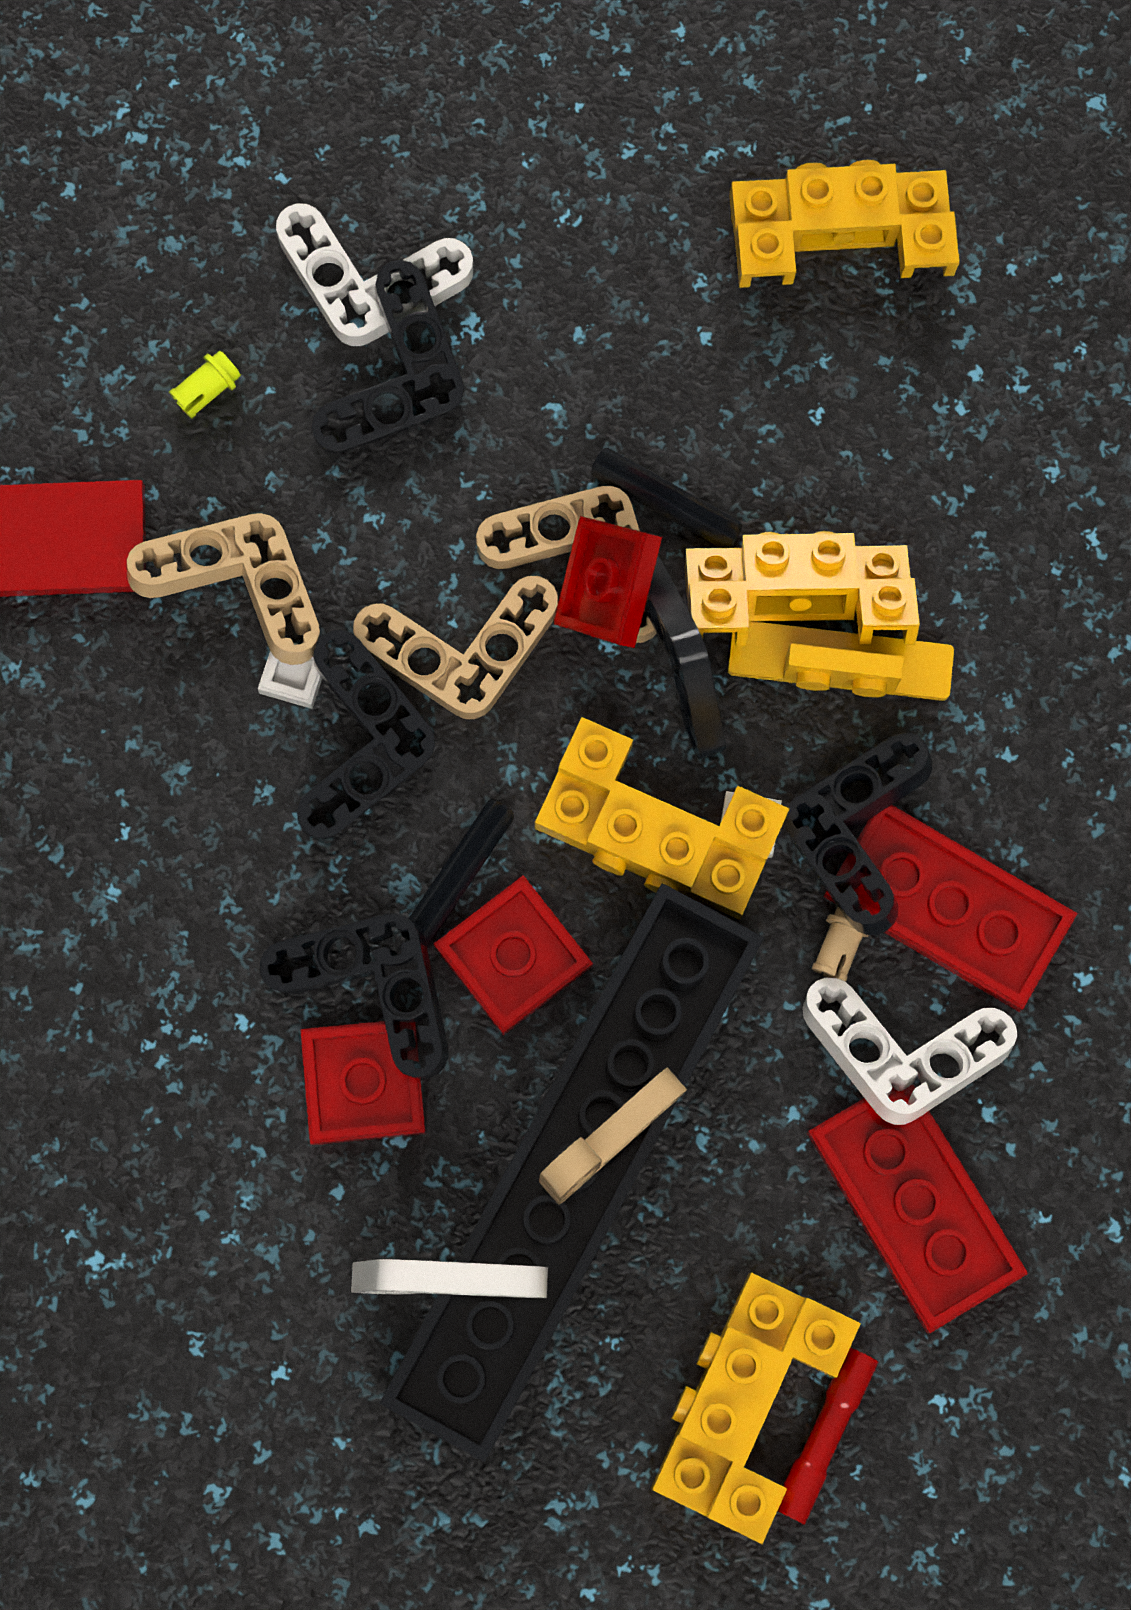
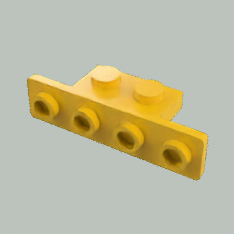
(836, 660)

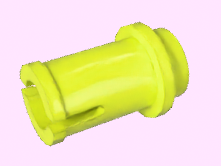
(205, 383)

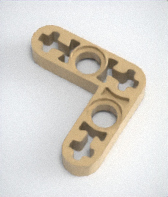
(571, 508)
(238, 559)
(455, 666)
(588, 1156)

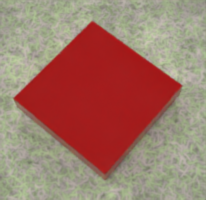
(607, 581)
(513, 955)
(356, 1087)

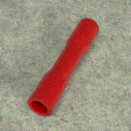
(810, 1469)

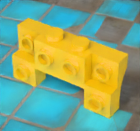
(842, 210)
(801, 581)
(651, 836)
(734, 1398)

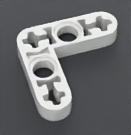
(363, 297)
(894, 1067)
(452, 1278)

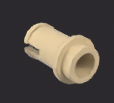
(838, 948)

